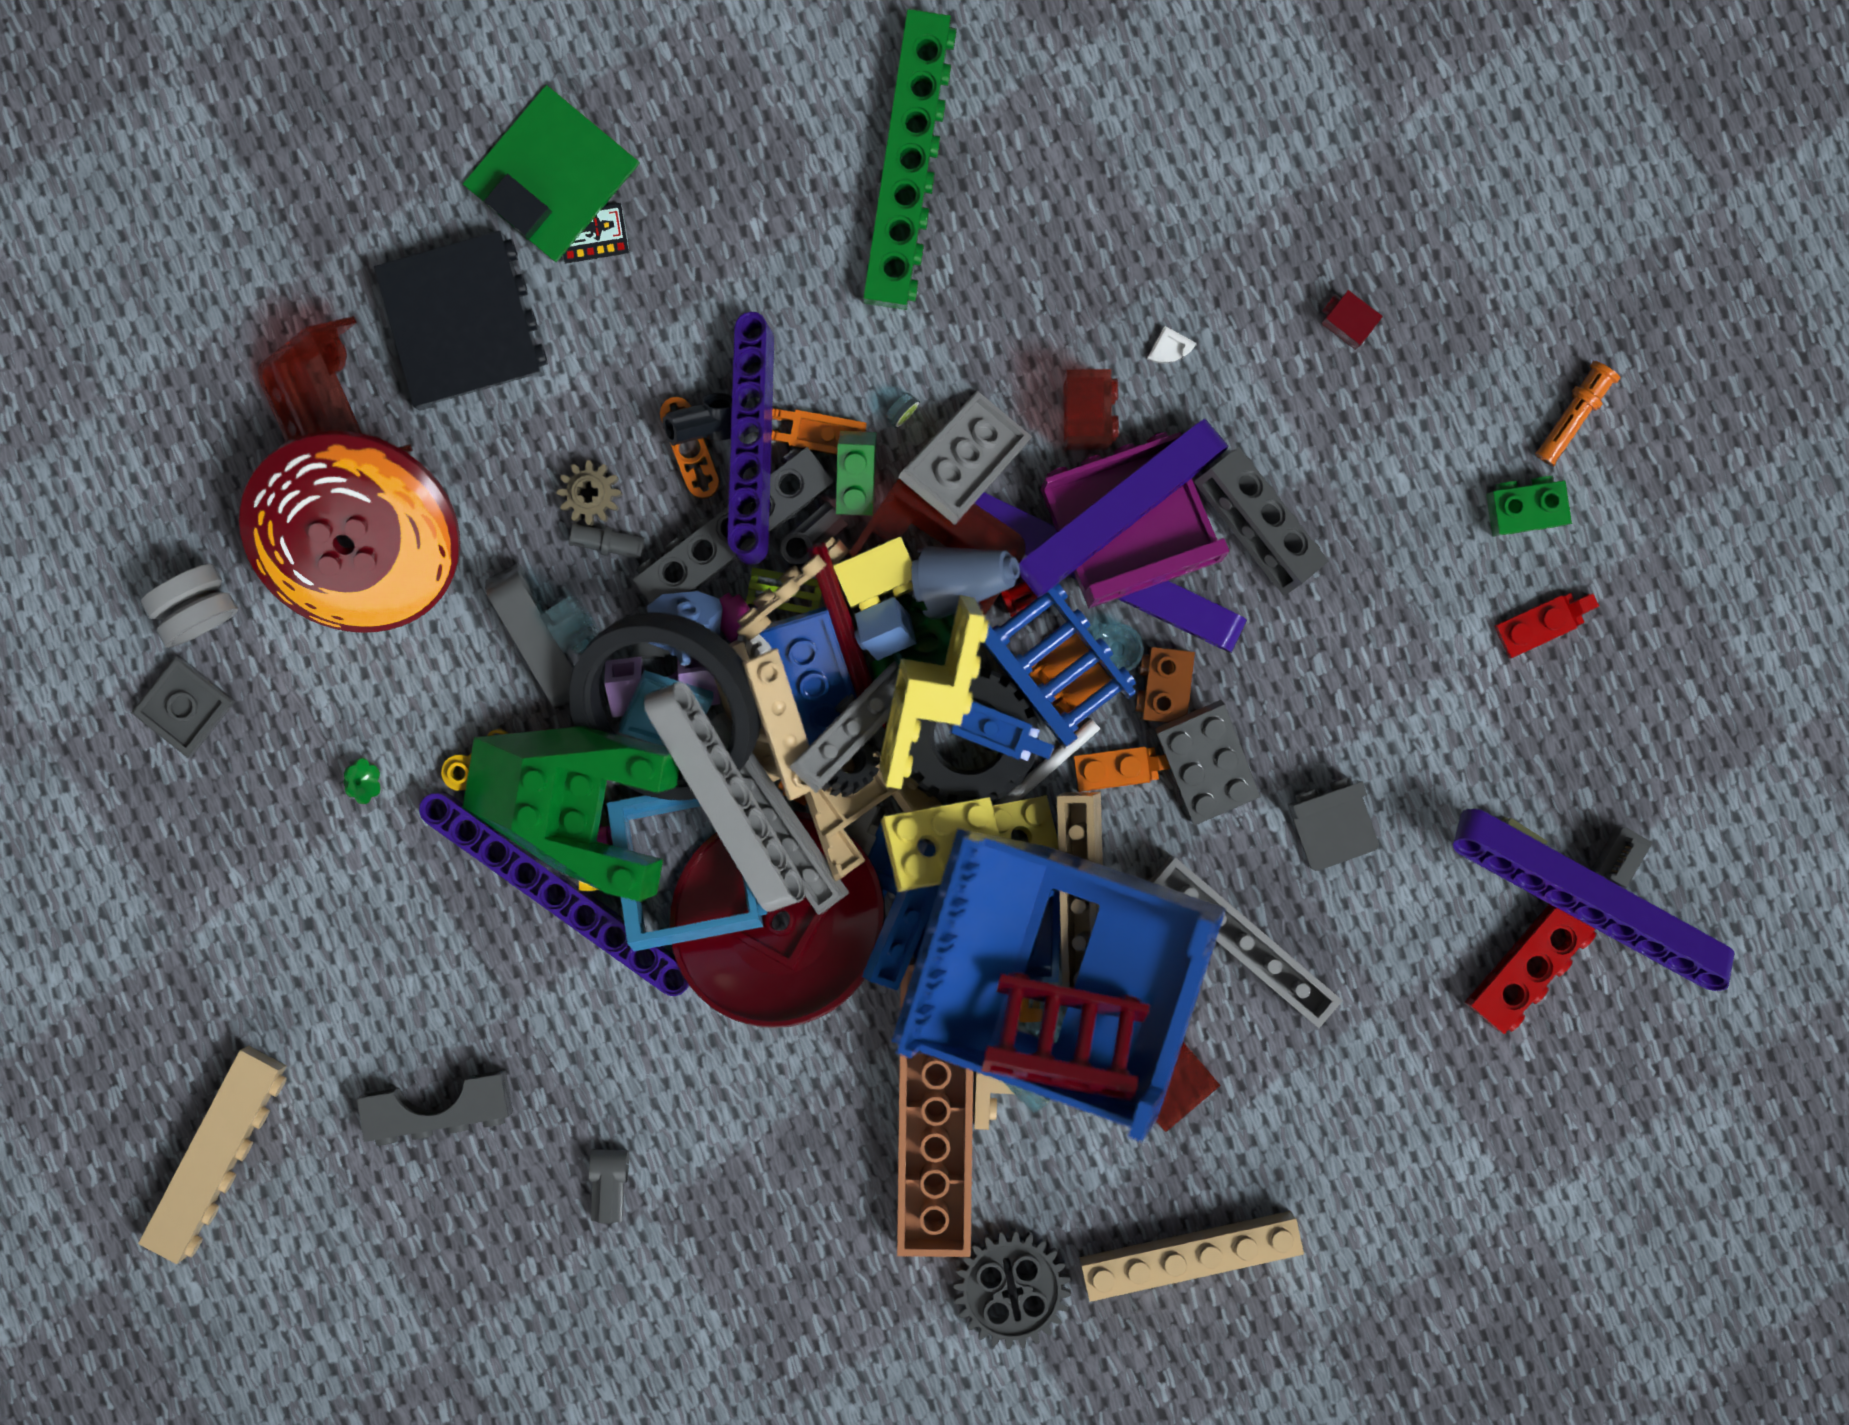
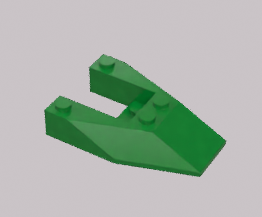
(550, 795)

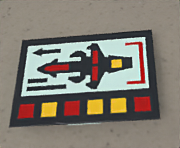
(601, 238)

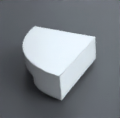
(1170, 347)

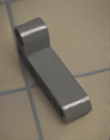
(521, 614)

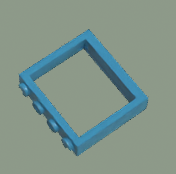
(637, 938)

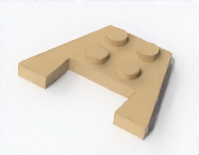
(834, 813)

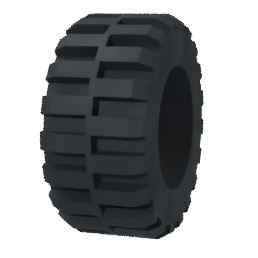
(991, 780)

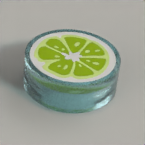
(902, 410)

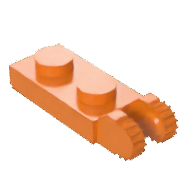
(813, 430)

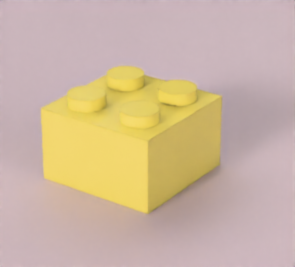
(876, 574)

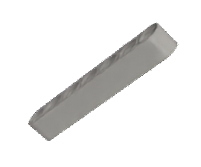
(724, 796)

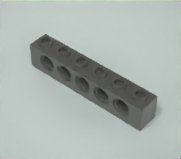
(813, 483)

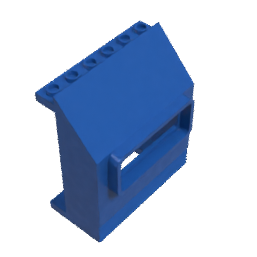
(986, 924)

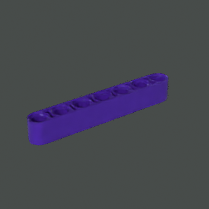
(743, 423)
(1121, 507)

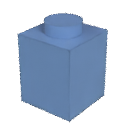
(884, 629)

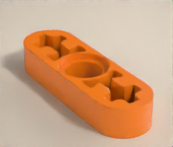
(691, 476)

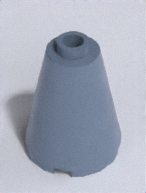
(948, 572)

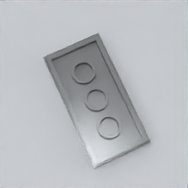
(965, 457)

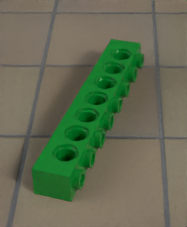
(920, 31)

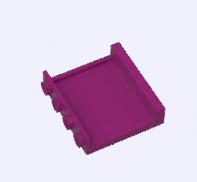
(1155, 549)

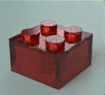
(1088, 409)

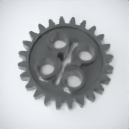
(1043, 1282)

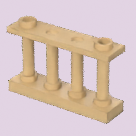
(781, 731)

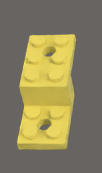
(932, 691)
(940, 826)

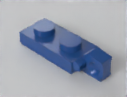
(1001, 733)

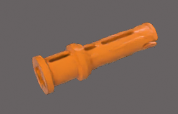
(1586, 399)

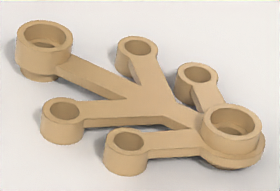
(755, 621)

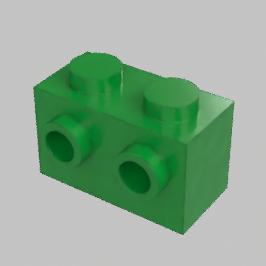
(1528, 507)

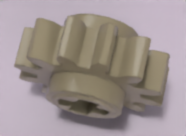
(599, 482)

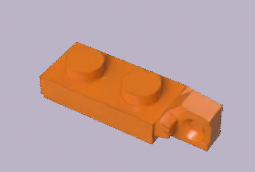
(1118, 768)

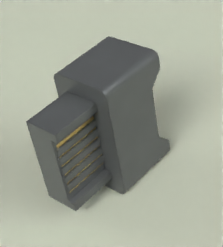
(1621, 856)

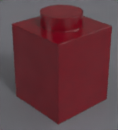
(1350, 318)

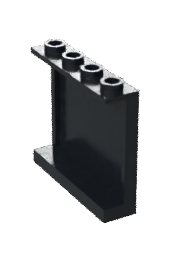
(460, 319)

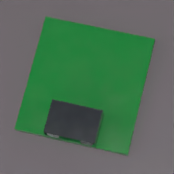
(551, 173)

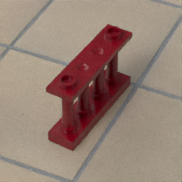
(1041, 1066)

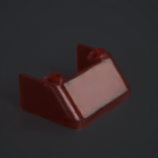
(304, 383)
(974, 530)

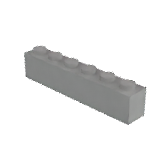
(1256, 948)

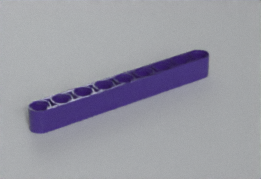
(1163, 601)
(538, 889)
(1593, 899)

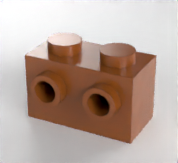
(1165, 685)

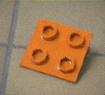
(1059, 660)

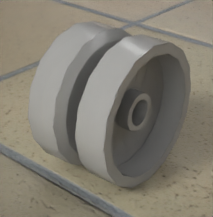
(189, 605)

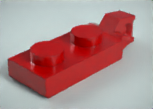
(1543, 623)

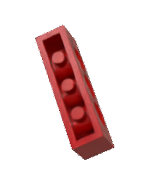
(1512, 968)

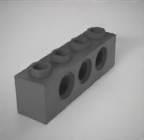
(1261, 521)

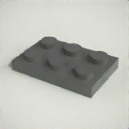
(1207, 762)

